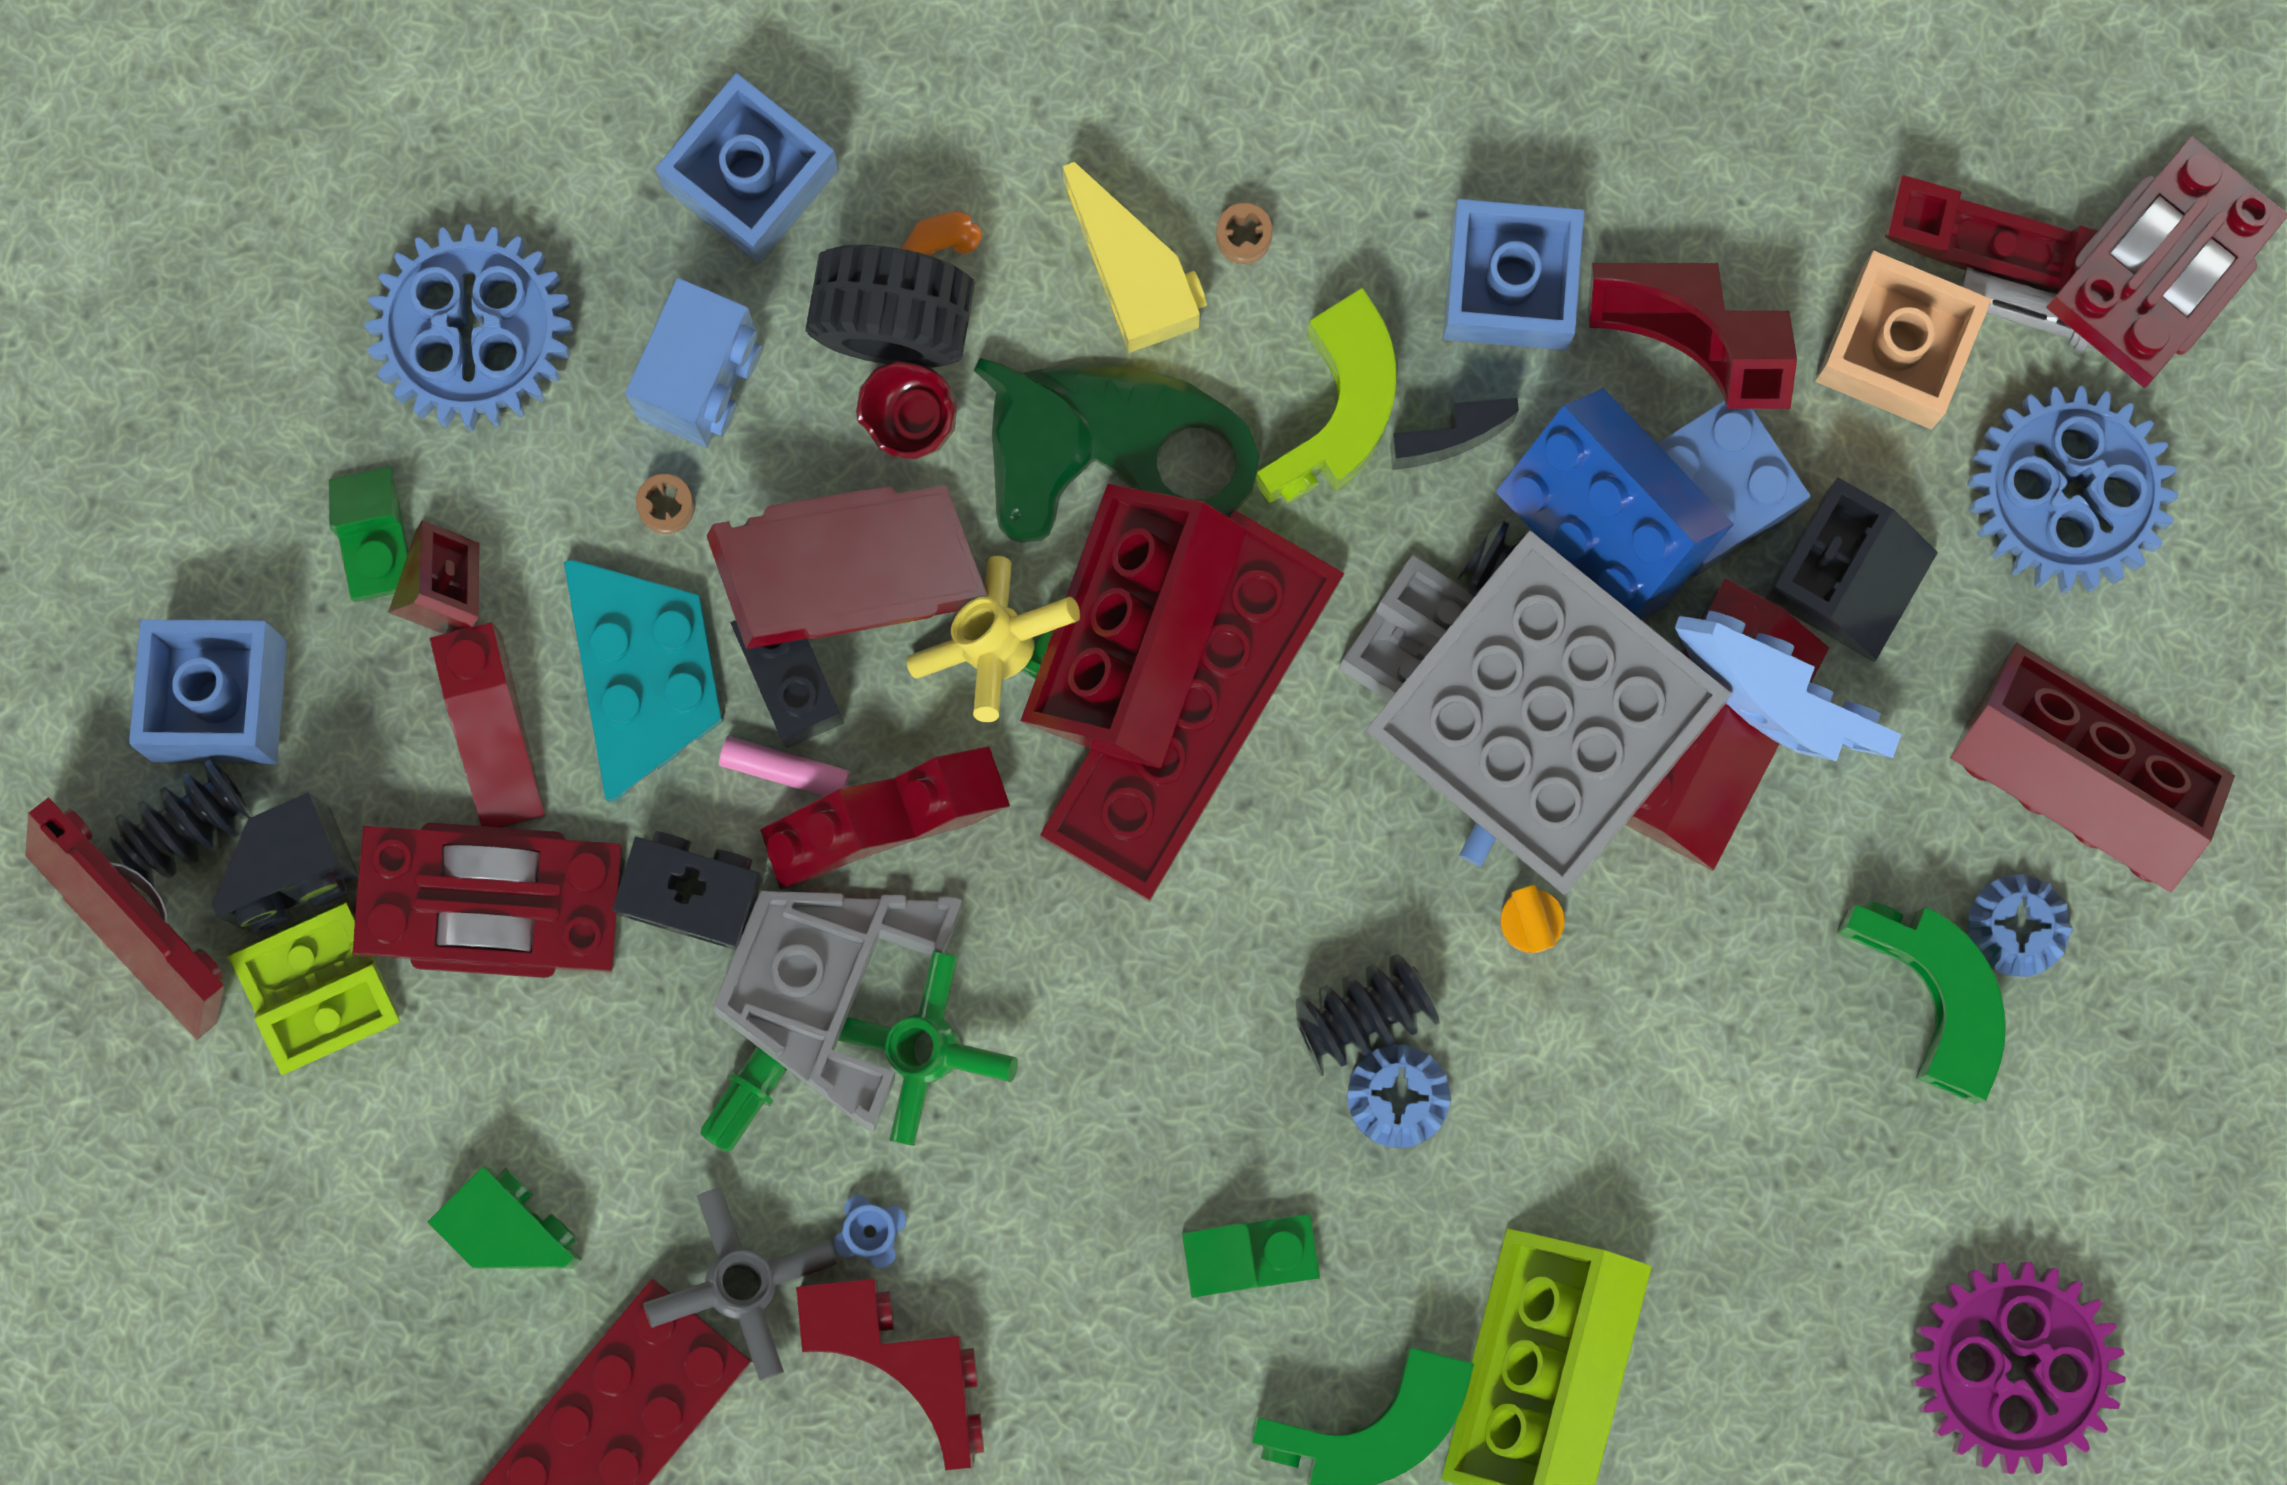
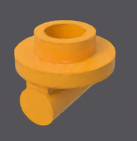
(1532, 920)

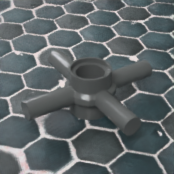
(713, 1294)

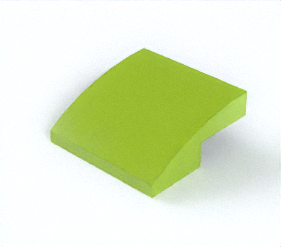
(312, 989)

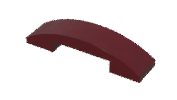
(1989, 240)

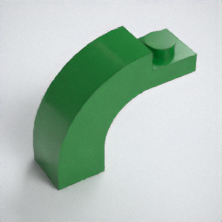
(1963, 989)
(1407, 1432)

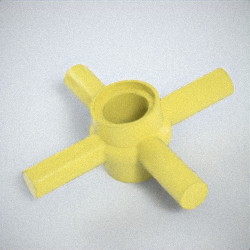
(992, 638)

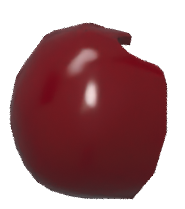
(907, 409)

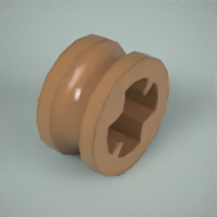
(1241, 214)
(647, 510)

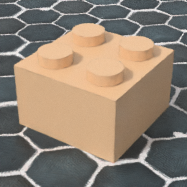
(1903, 340)

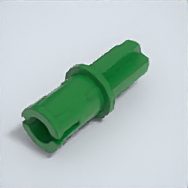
(743, 1100)

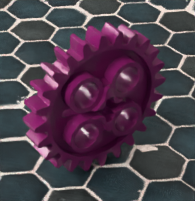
(1974, 1406)

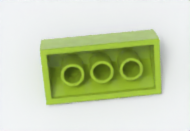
(1547, 1364)

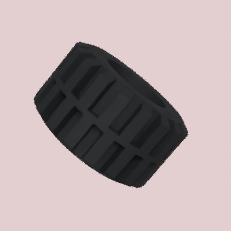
(890, 305)

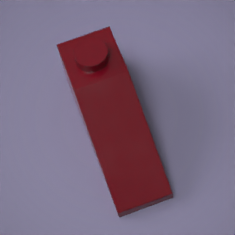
(488, 724)

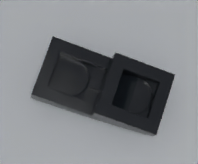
(1470, 426)

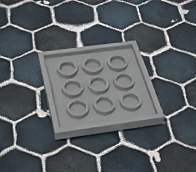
(1548, 712)

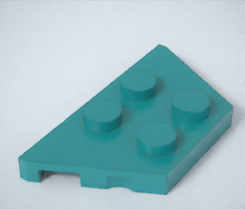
(642, 671)

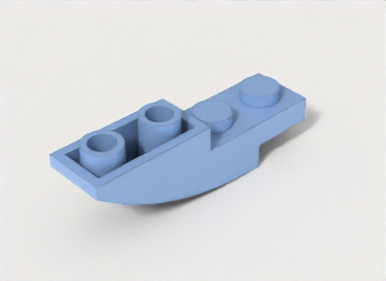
(1775, 691)

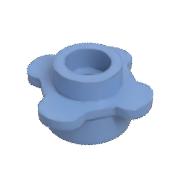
(852, 1238)

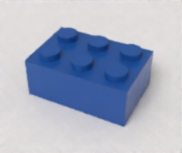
(1614, 504)

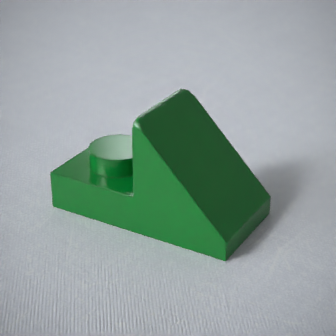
(369, 530)
(1250, 1255)

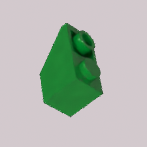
(498, 1230)

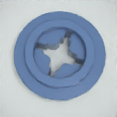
(1999, 945)
(1375, 1115)

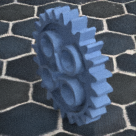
(413, 330)
(2114, 453)

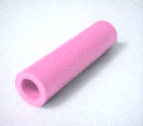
(782, 767)

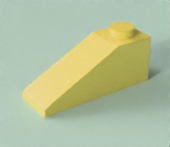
(1136, 268)

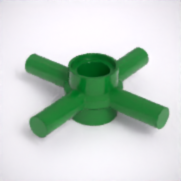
(946, 1055)

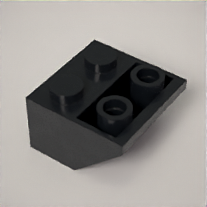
(1853, 569)
(283, 861)

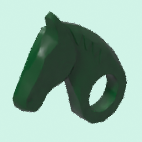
(1068, 416)

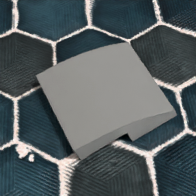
(1404, 627)

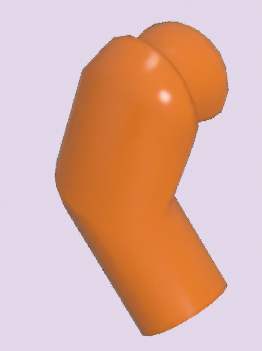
(944, 231)

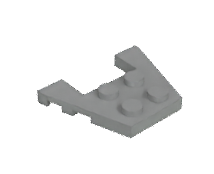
(801, 975)

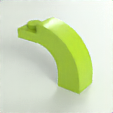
(1363, 367)

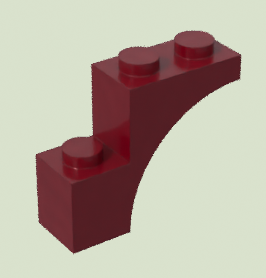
(1683, 306)
(884, 814)
(850, 1322)

